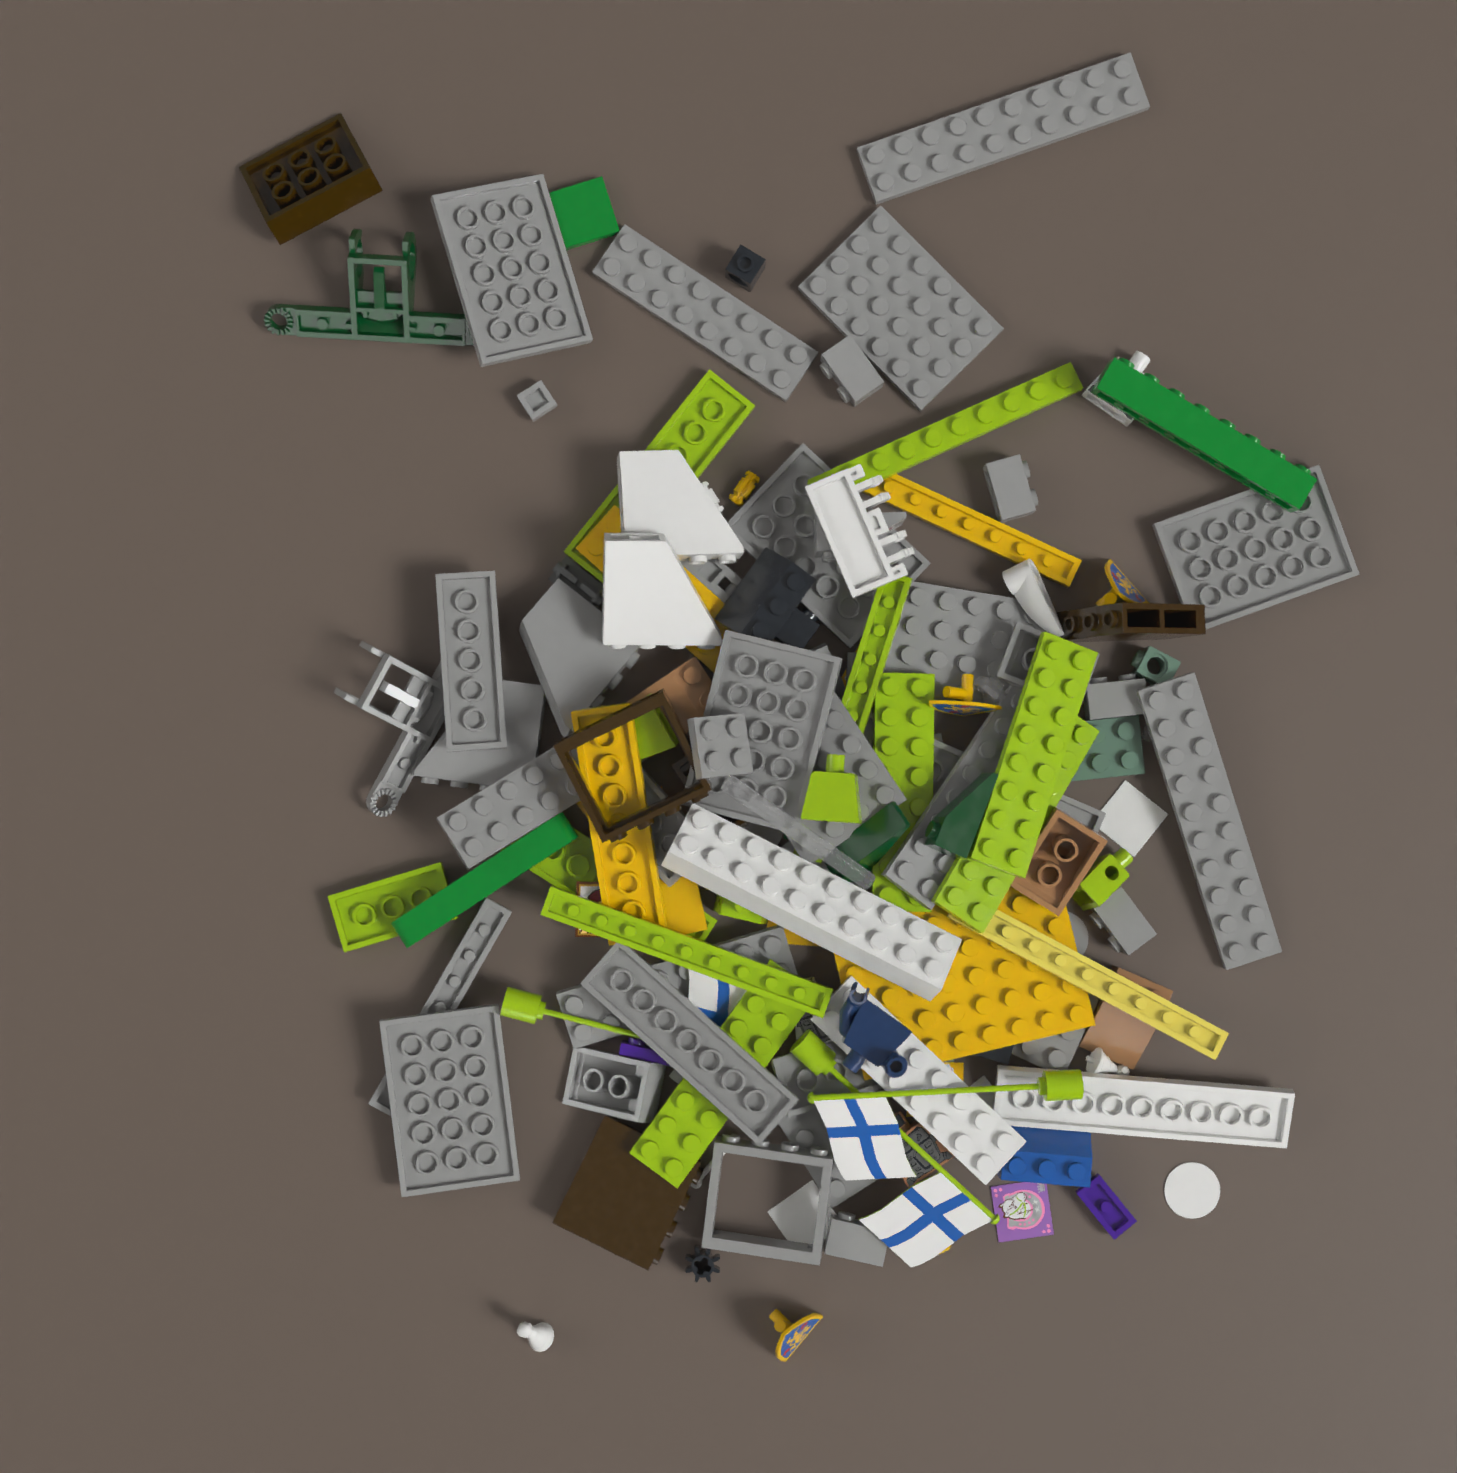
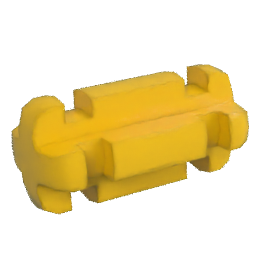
(744, 488)

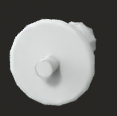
(1100, 1063)
(539, 1335)

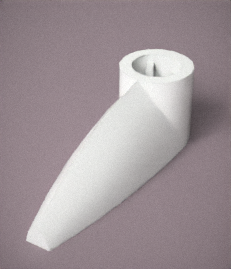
(1029, 590)

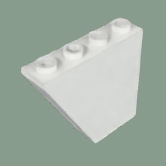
(666, 497)
(651, 596)

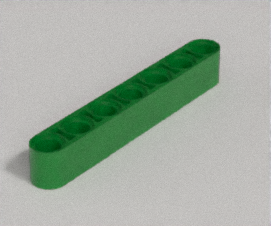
(484, 880)

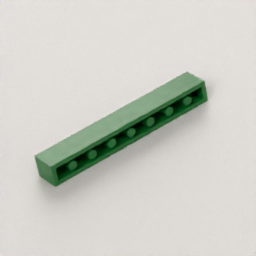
(1204, 435)

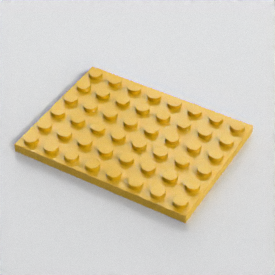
(989, 992)

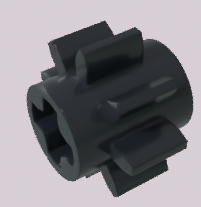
(707, 1270)

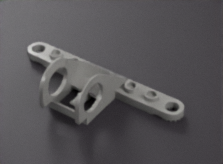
(416, 713)

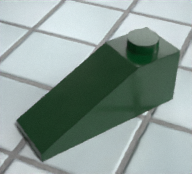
(958, 822)
(873, 838)

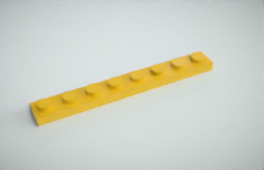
(977, 528)

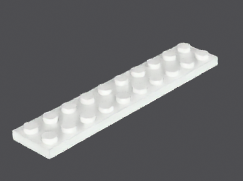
(1152, 1108)

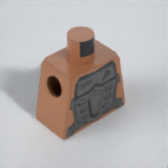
(927, 1143)

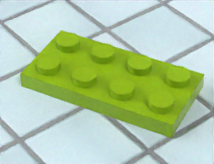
(366, 912)

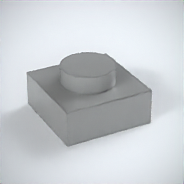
(537, 400)

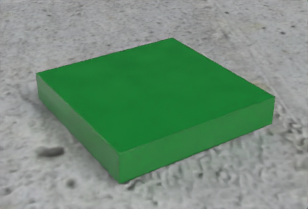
(584, 213)

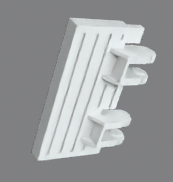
(855, 532)

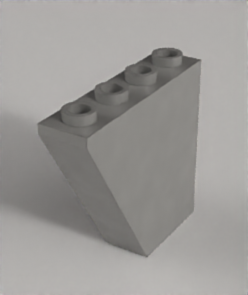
(569, 653)
(523, 720)

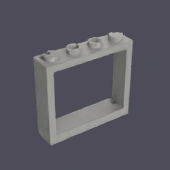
(760, 1245)

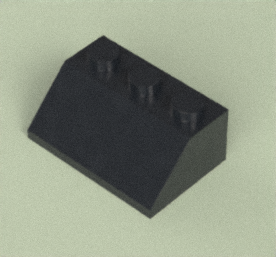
(765, 596)

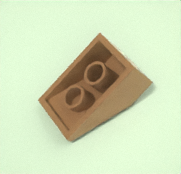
(686, 689)
(1060, 861)
(1117, 1032)

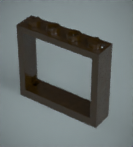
(643, 817)

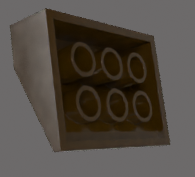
(310, 179)

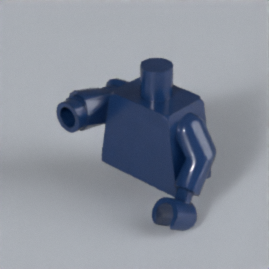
(871, 1035)

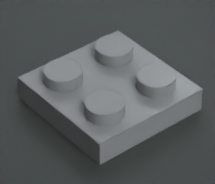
(720, 746)

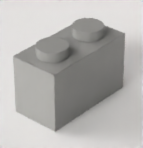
(851, 371)
(1010, 488)
(1113, 699)
(1123, 922)
(853, 1240)

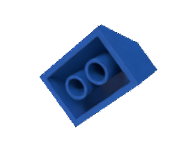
(1051, 1158)

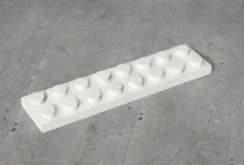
(957, 1121)

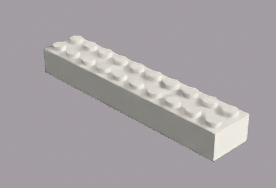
(812, 902)

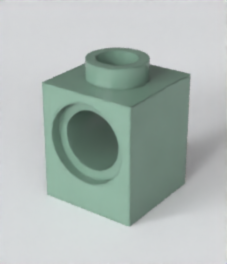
(1167, 664)

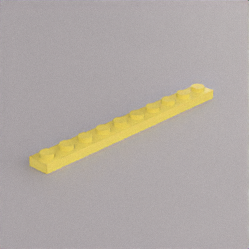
(1103, 984)

